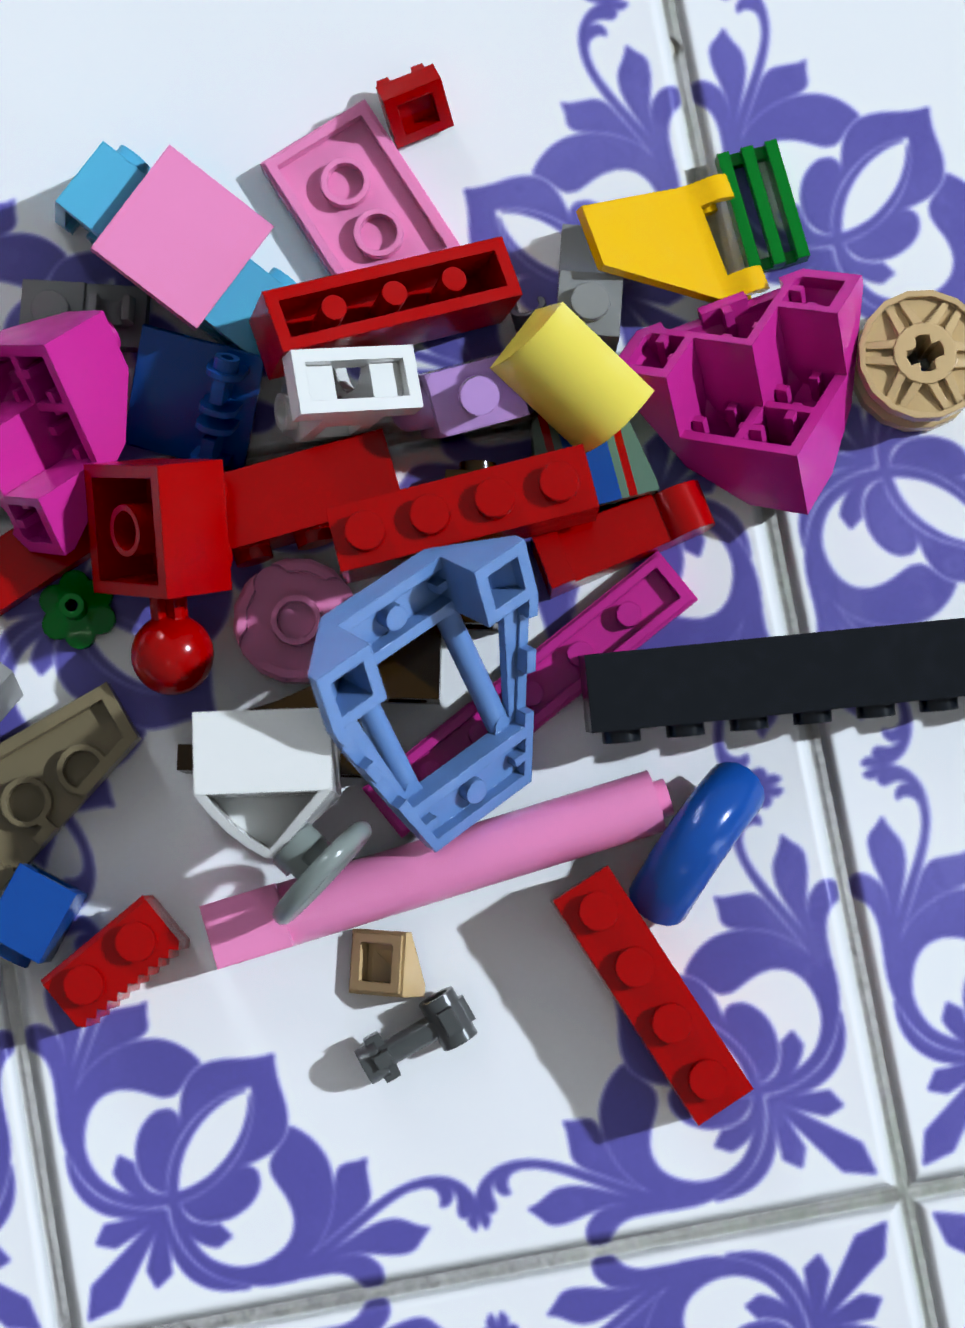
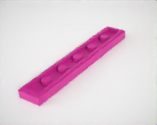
(613, 623)

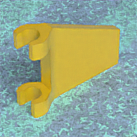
(667, 241)

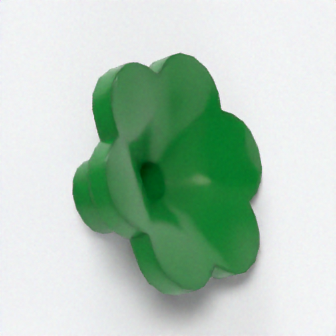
(89, 619)

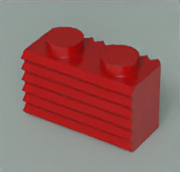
(115, 961)

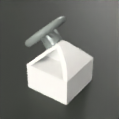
(267, 784)

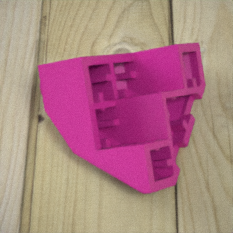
(758, 386)
(58, 411)

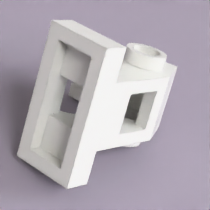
(324, 406)

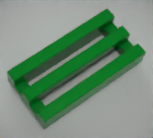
(749, 158)

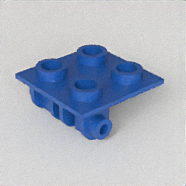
(193, 398)

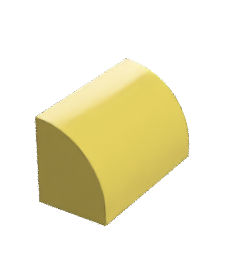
(571, 377)

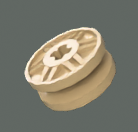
(885, 379)

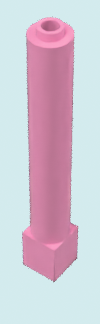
(418, 876)

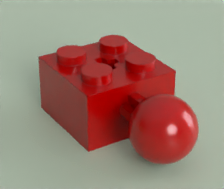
(161, 537)

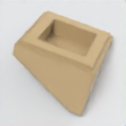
(385, 964)

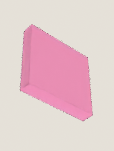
(181, 237)

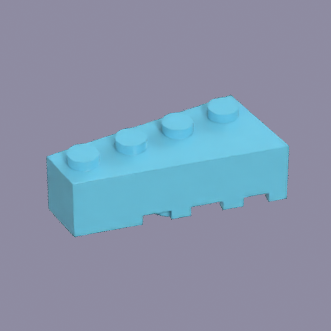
(98, 195)

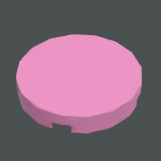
(281, 615)

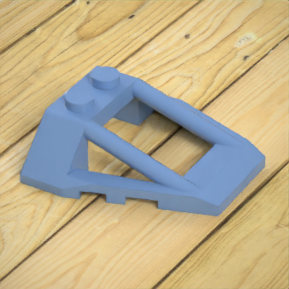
(484, 582)

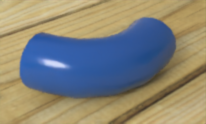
(696, 843)

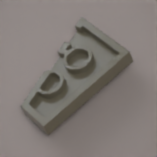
(55, 769)

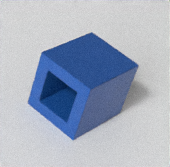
(36, 915)

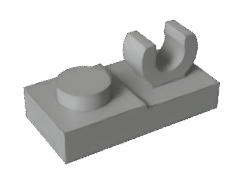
(123, 305)

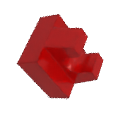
(414, 105)

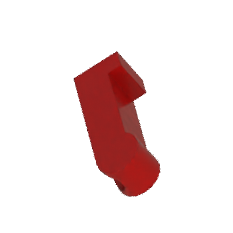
(621, 537)

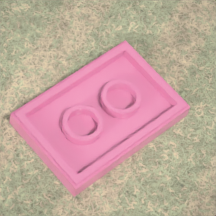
(356, 195)

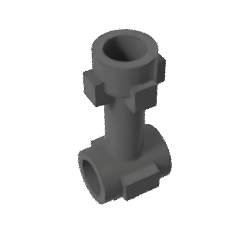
(445, 1020)

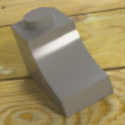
(586, 290)

